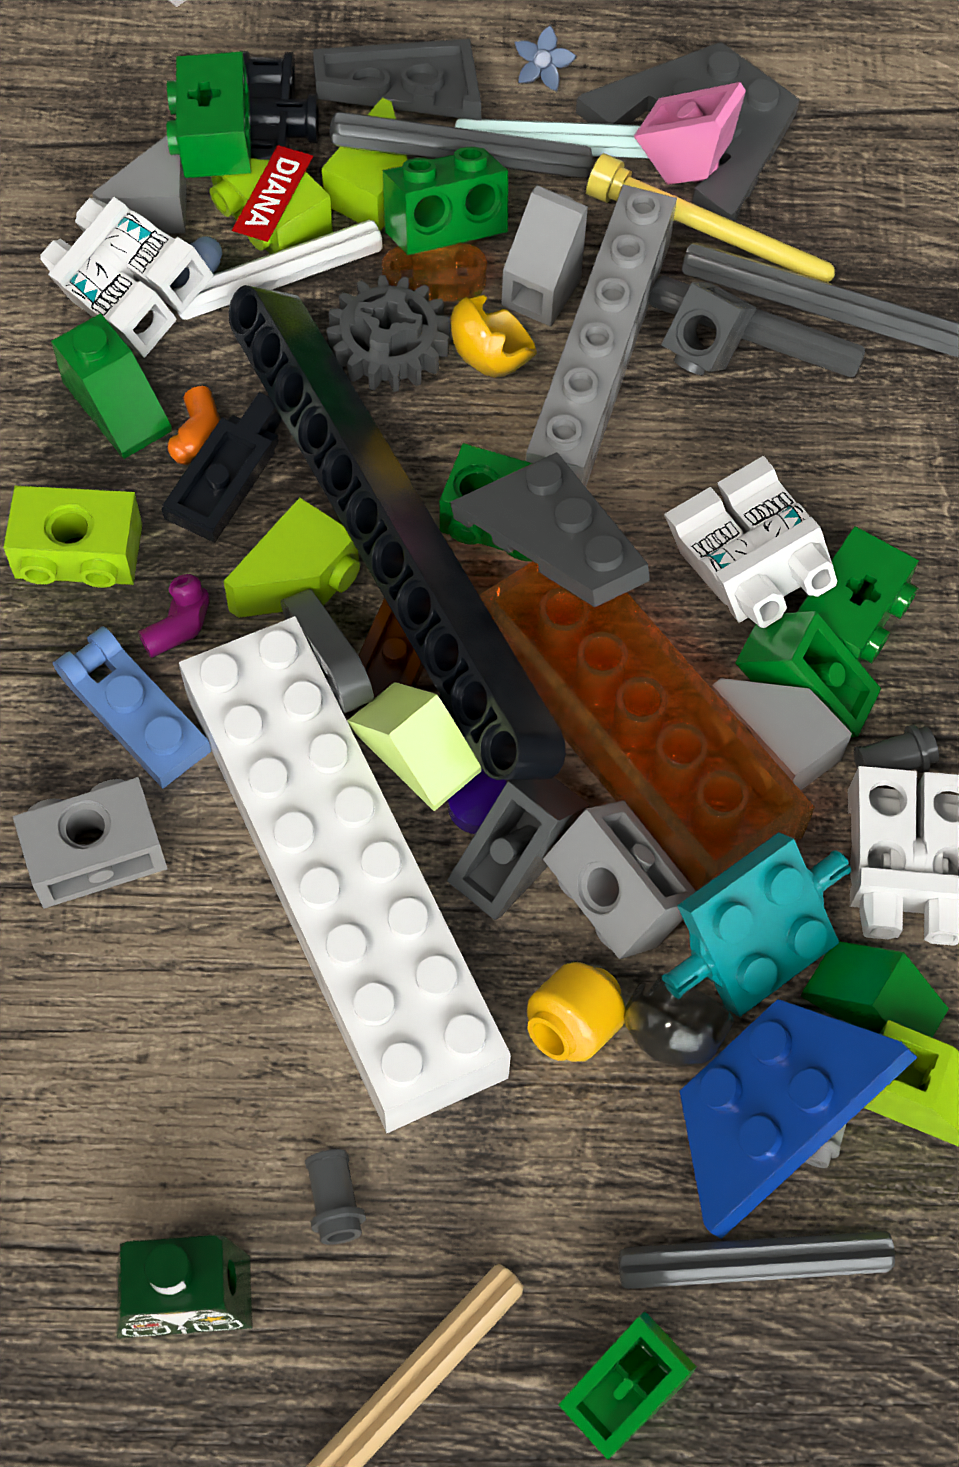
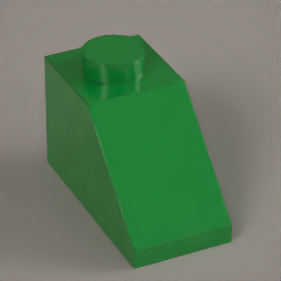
(110, 385)
(808, 654)

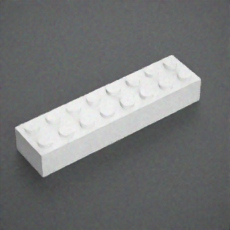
(345, 875)

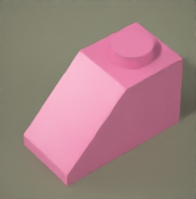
(691, 132)

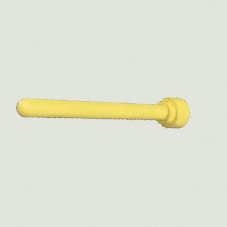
(610, 175)

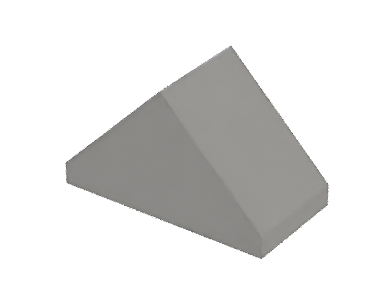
(151, 187)

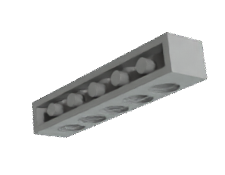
(604, 331)

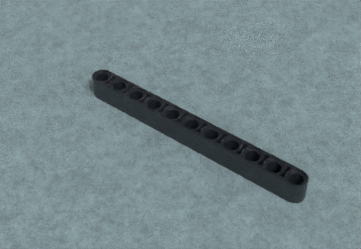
(398, 540)

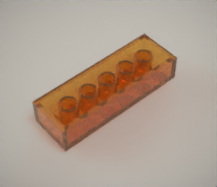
(648, 724)

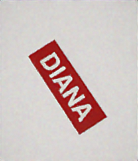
(272, 193)

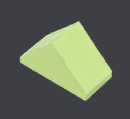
(417, 741)

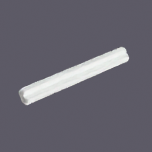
(288, 266)

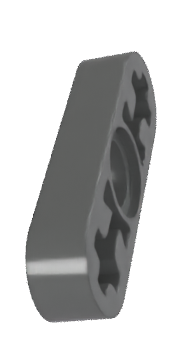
(332, 650)

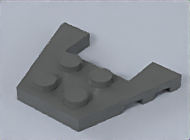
(758, 132)

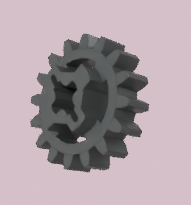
(389, 333)

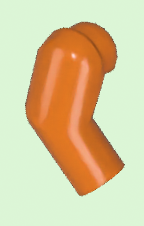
(197, 428)

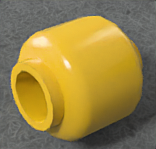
(575, 1012)

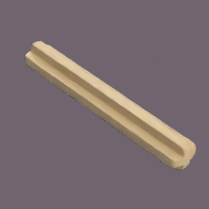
(422, 1371)

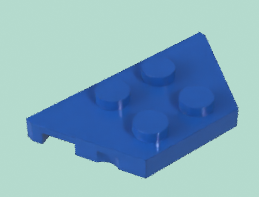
(777, 1102)

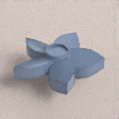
(543, 59)

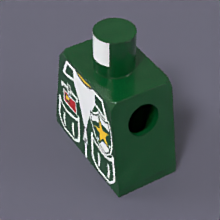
(182, 1286)

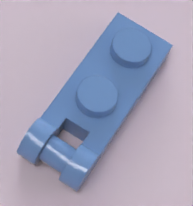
(133, 708)

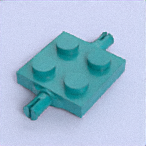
(757, 924)

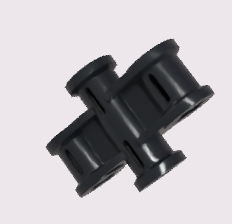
(273, 105)

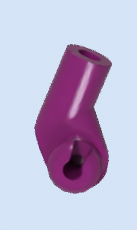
(183, 619)

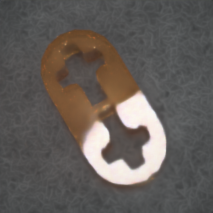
(438, 270)

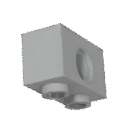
(611, 847)
(68, 870)

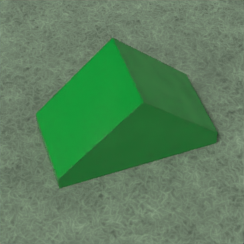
(874, 986)
(627, 1385)

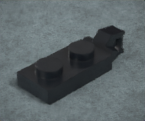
(224, 470)

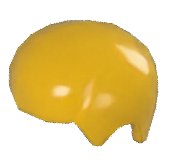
(490, 341)

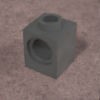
(730, 318)

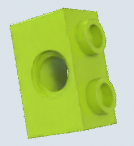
(48, 517)

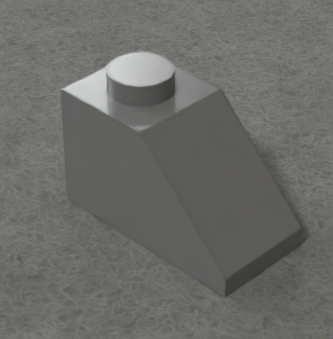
(513, 841)

